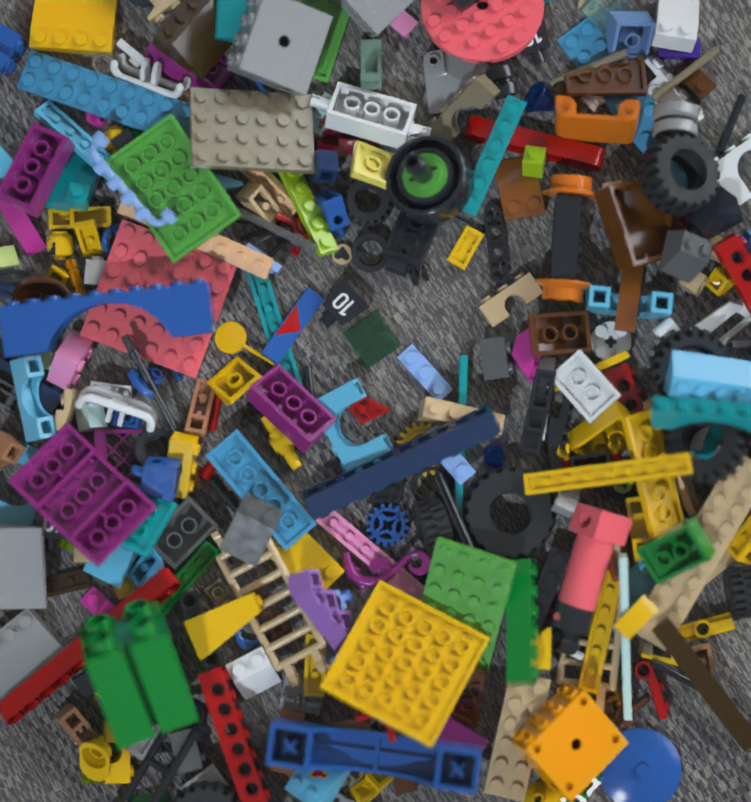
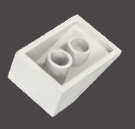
(676, 25)

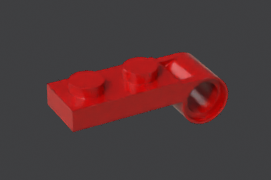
(656, 688)

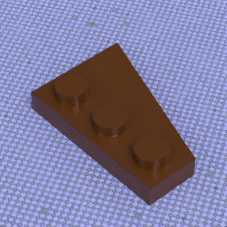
(469, 702)

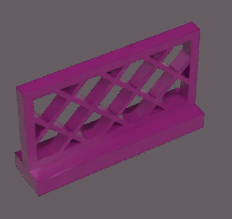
(101, 446)

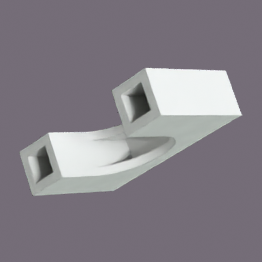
(728, 170)

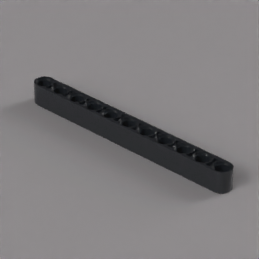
(198, 608)

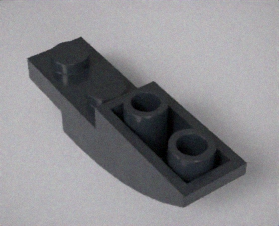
(555, 431)

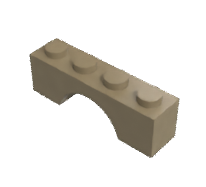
(477, 94)

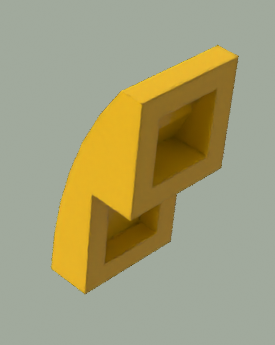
(636, 617)
(370, 787)

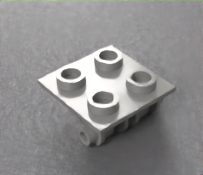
(293, 697)

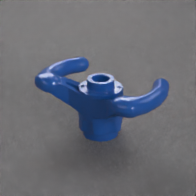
(157, 376)

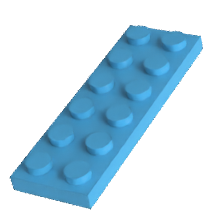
(250, 474)

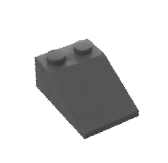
(251, 529)

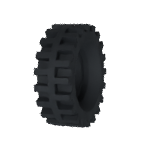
(682, 340)

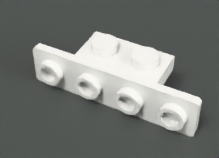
(662, 78)

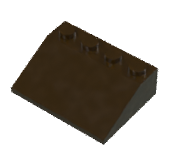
(190, 37)

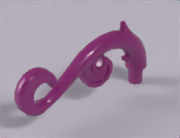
(388, 573)

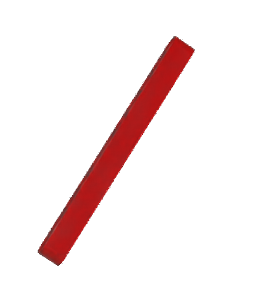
(71, 659)

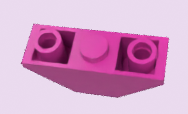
(523, 358)

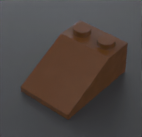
(559, 333)

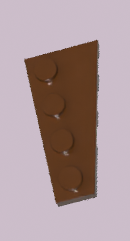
(618, 79)

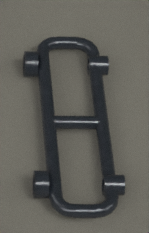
(200, 731)

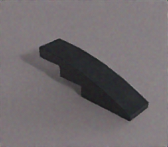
(537, 411)

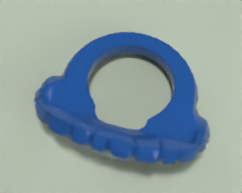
(106, 249)
(244, 643)

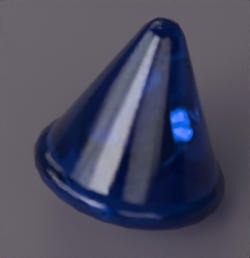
(539, 99)

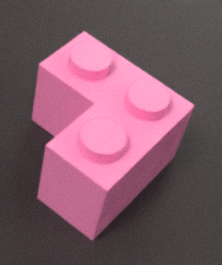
(70, 360)

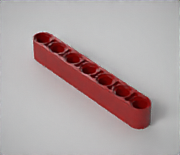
(558, 149)

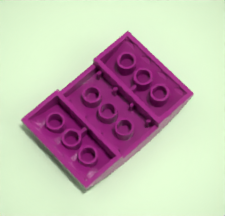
(82, 495)

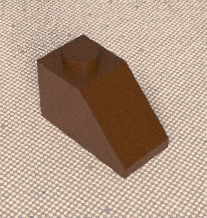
(696, 84)

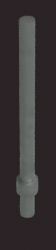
(296, 239)

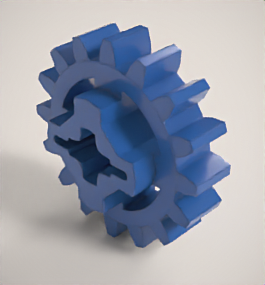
(394, 534)

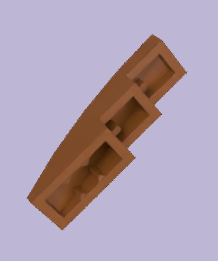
(629, 299)

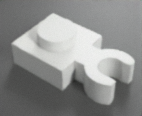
(135, 57)

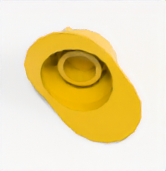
(95, 758)

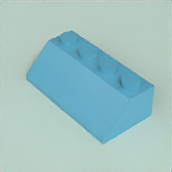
(708, 377)

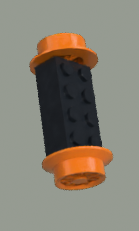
(565, 246)

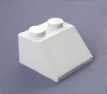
(253, 673)

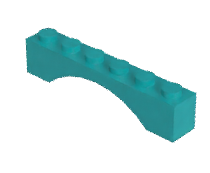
(494, 151)
(675, 412)

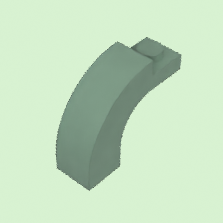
(371, 64)

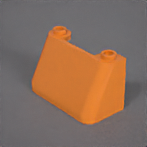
(596, 128)

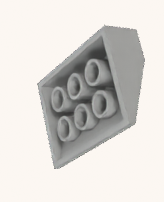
(22, 567)
(24, 649)

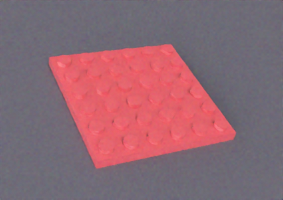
(142, 261)

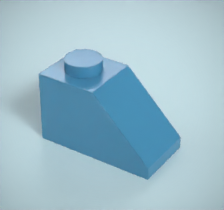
(146, 568)

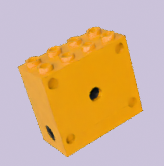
(568, 741)

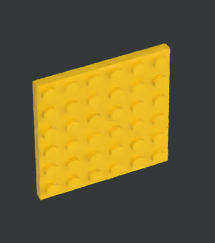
(405, 663)

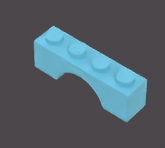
(27, 376)

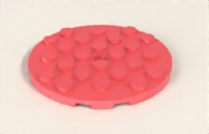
(482, 34)

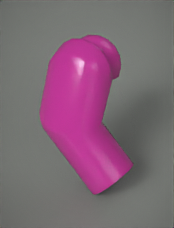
(94, 120)

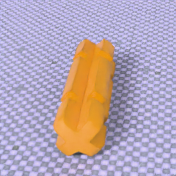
(75, 277)

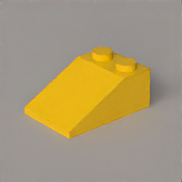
(309, 554)

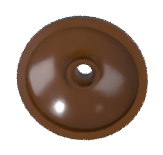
(39, 288)

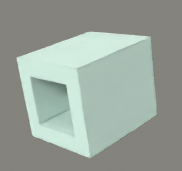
(90, 417)

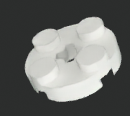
(602, 333)

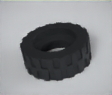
(144, 438)

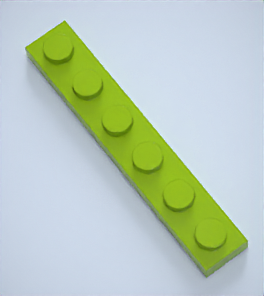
(309, 213)

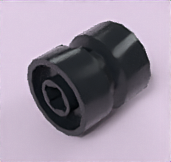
(500, 75)

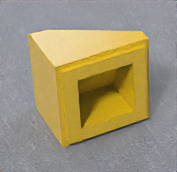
(719, 282)

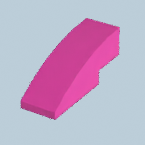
(23, 228)

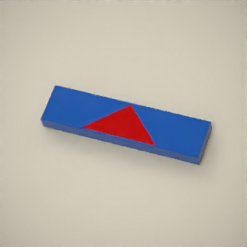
(292, 326)

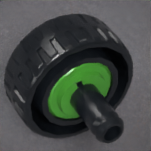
(429, 180)

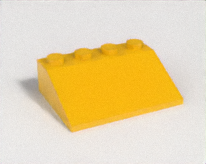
(74, 26)

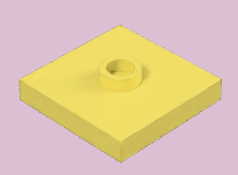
(370, 164)

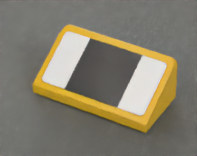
(650, 651)

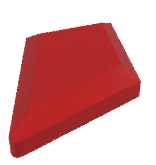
(367, 410)

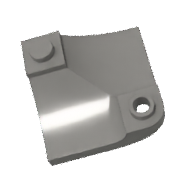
(447, 79)

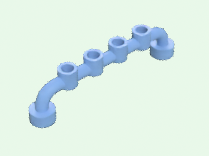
(115, 182)

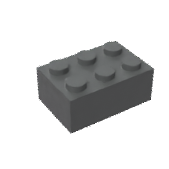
(184, 532)

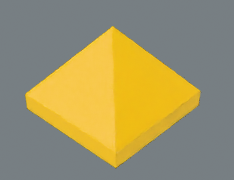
(60, 272)

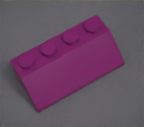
(216, 78)
(35, 169)
(290, 408)

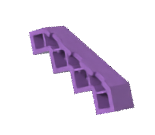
(321, 607)

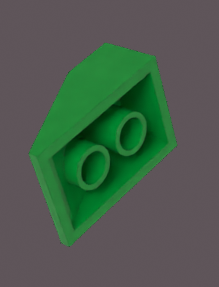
(676, 550)

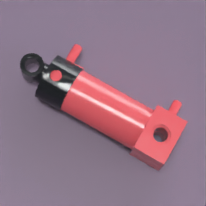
(576, 604)

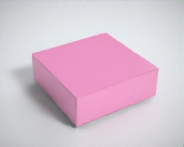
(404, 24)

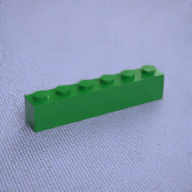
(522, 627)

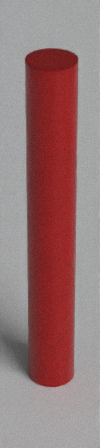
(215, 413)

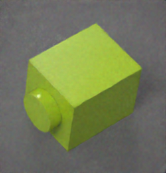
(534, 161)

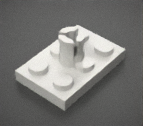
(585, 386)

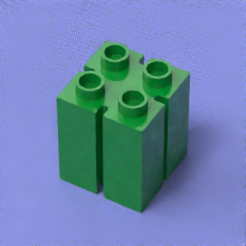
(137, 673)

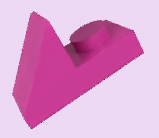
(97, 602)

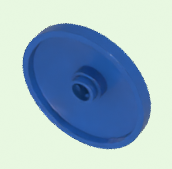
(644, 769)

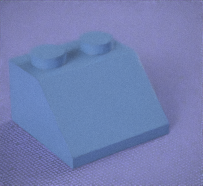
(630, 31)

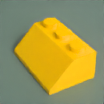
(594, 436)

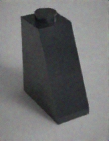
(717, 216)

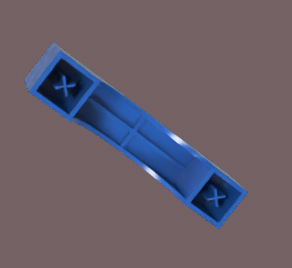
(37, 324)
(337, 747)

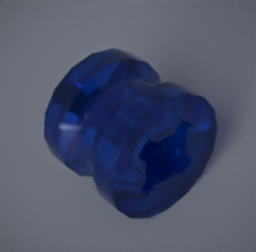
(496, 460)

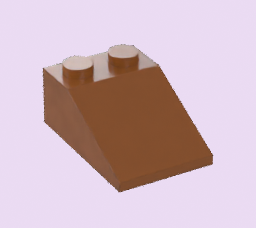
(518, 194)

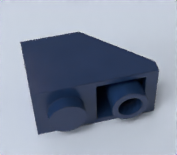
(325, 166)

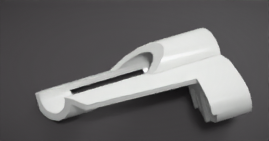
(709, 323)

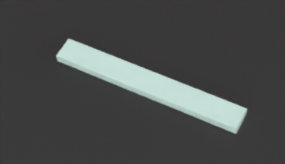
(625, 643)

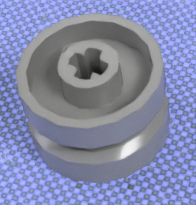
(674, 118)

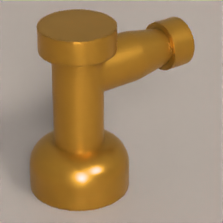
(617, 696)

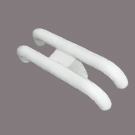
(147, 79)
(119, 403)

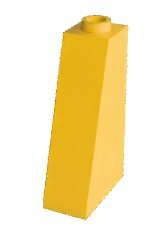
(219, 624)

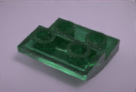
(372, 339)

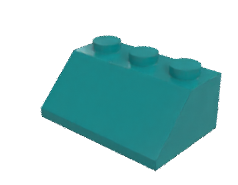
(228, 18)

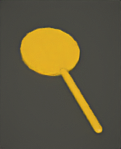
(232, 338)

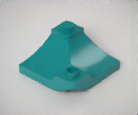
(74, 187)

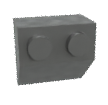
(684, 255)

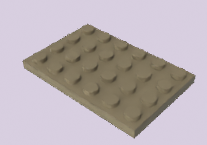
(251, 131)

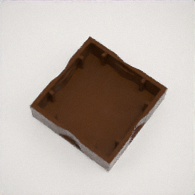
(634, 225)

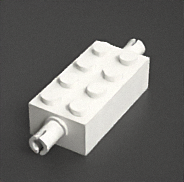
(370, 115)

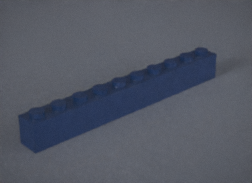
(401, 462)

